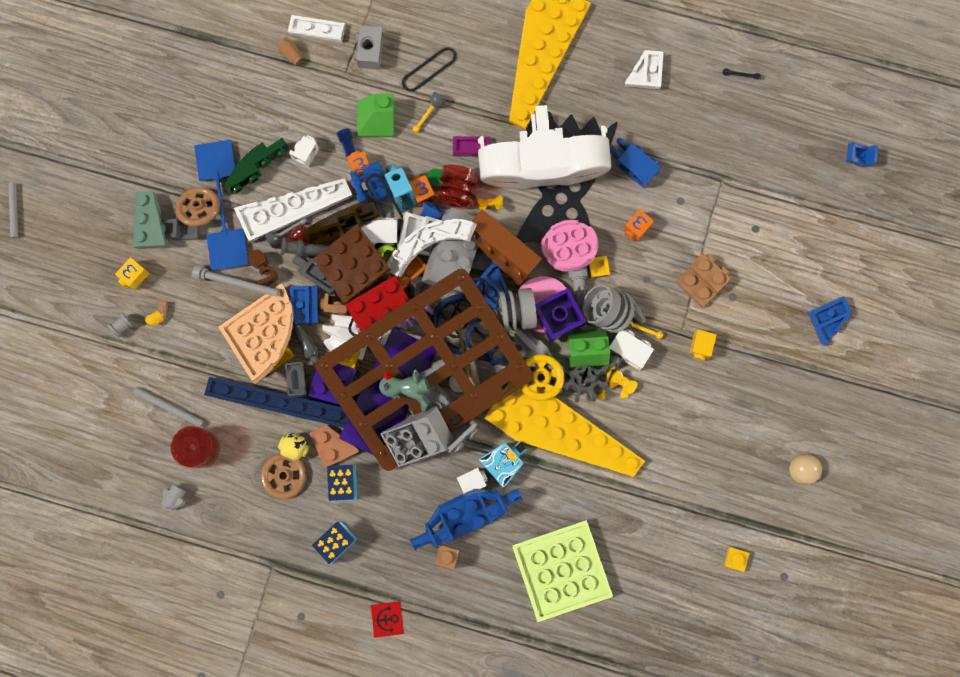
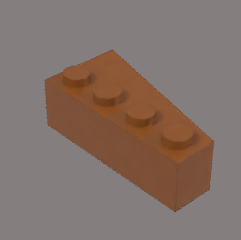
(504, 248)

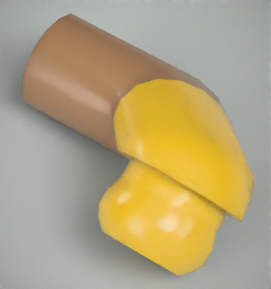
(158, 316)

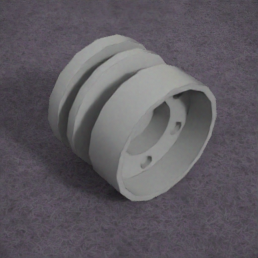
(607, 309)
(517, 310)

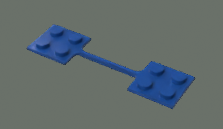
(225, 247)

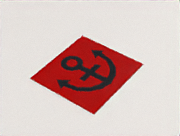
(387, 619)

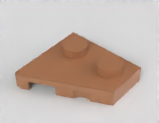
(330, 447)

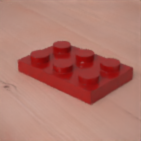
(376, 302)

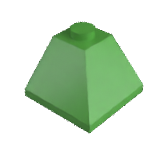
(376, 116)

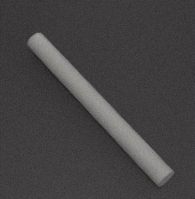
(168, 407)

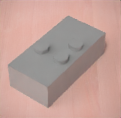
(450, 254)

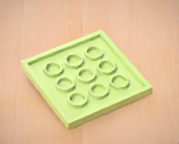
(562, 571)

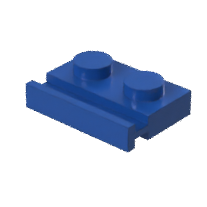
(305, 304)

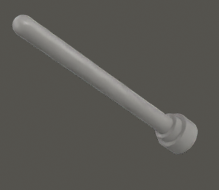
(201, 273)

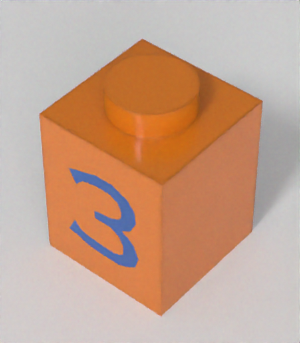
(357, 160)
(422, 189)
(638, 226)

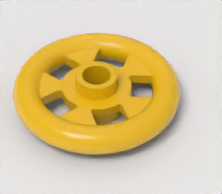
(557, 372)

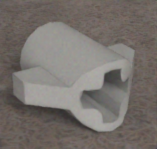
(173, 497)

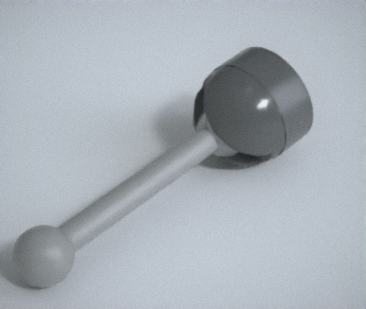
(274, 238)

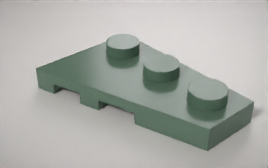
(147, 222)

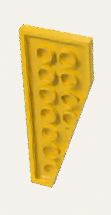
(544, 42)
(560, 430)

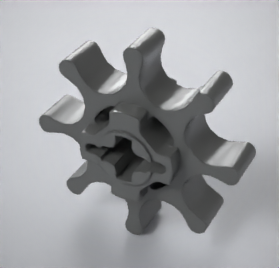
(590, 383)

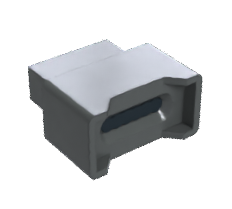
(296, 379)

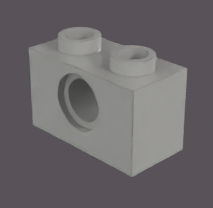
(369, 36)

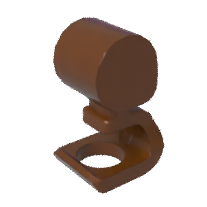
(260, 261)

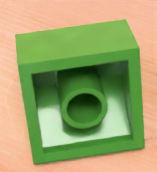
(588, 348)

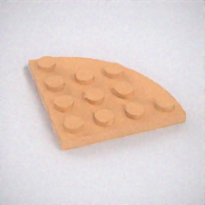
(261, 333)

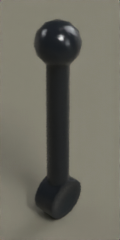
(757, 76)

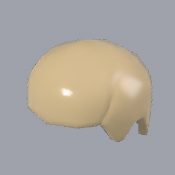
(805, 469)

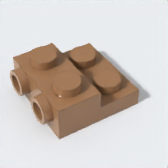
(703, 279)

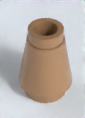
(289, 50)

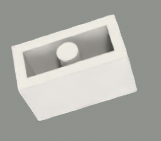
(631, 349)

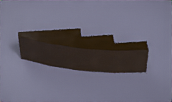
(340, 222)

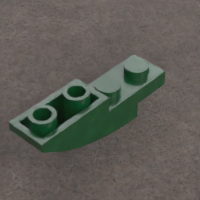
(247, 168)

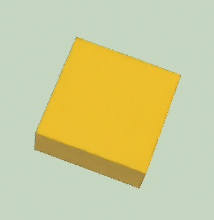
(599, 267)

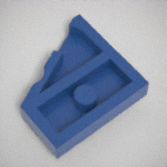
(829, 318)

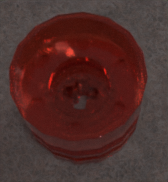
(457, 186)
(206, 447)

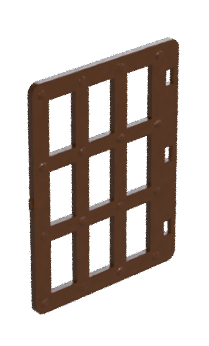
(469, 405)

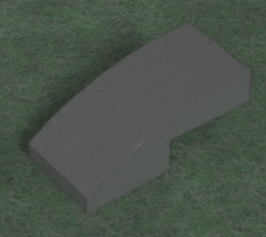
(178, 231)

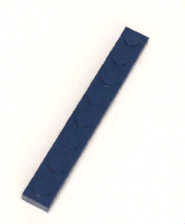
(276, 402)

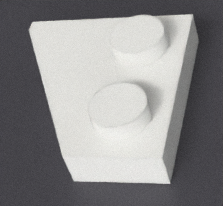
(647, 71)

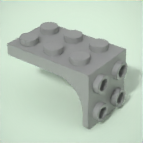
(439, 398)

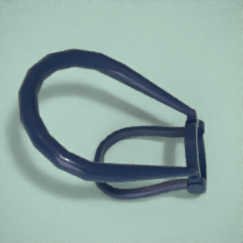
(454, 349)

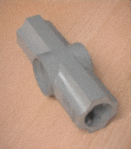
(532, 346)

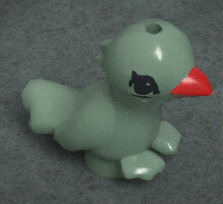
(412, 387)

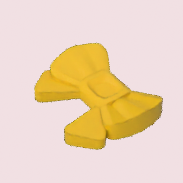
(484, 203)
(629, 386)

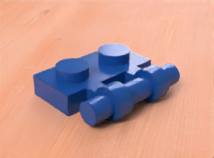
(374, 182)

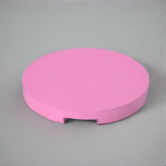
(569, 245)
(542, 288)

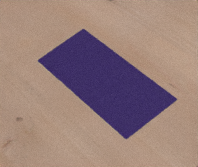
(373, 398)

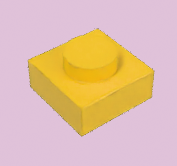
(736, 559)

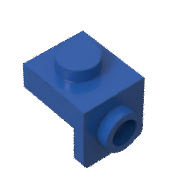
(862, 155)

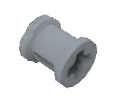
(120, 325)

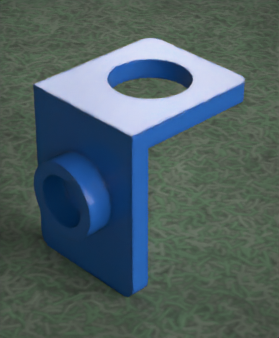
(431, 210)

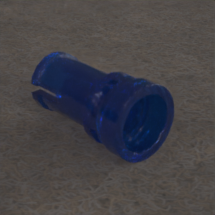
(345, 137)

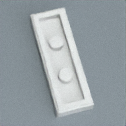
(316, 28)

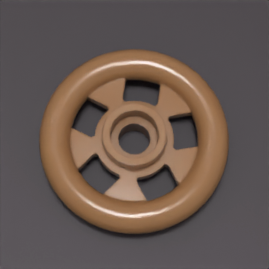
(191, 194)
(279, 492)

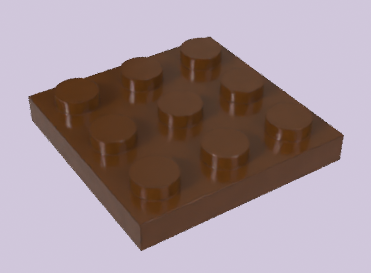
(351, 264)

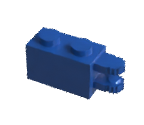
(635, 162)

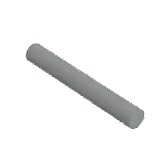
(13, 210)

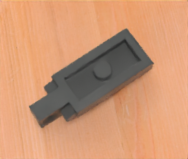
(311, 271)

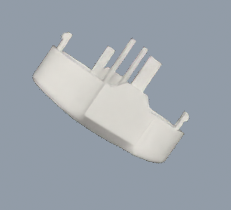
(544, 157)

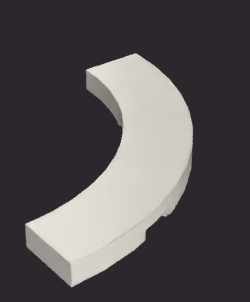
(426, 236)

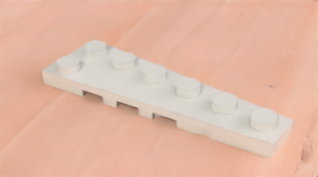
(283, 211)

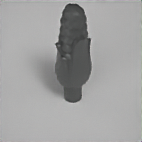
(307, 345)

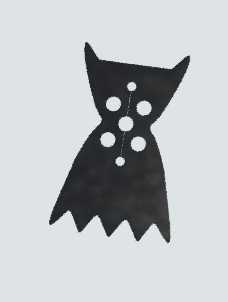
(536, 223)

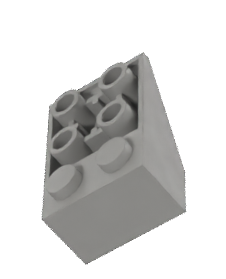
(418, 437)

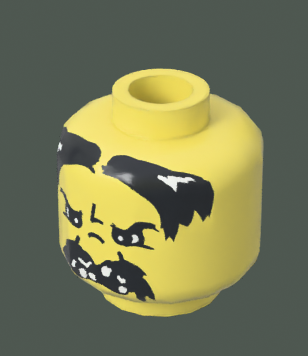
(293, 446)

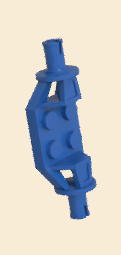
(464, 515)

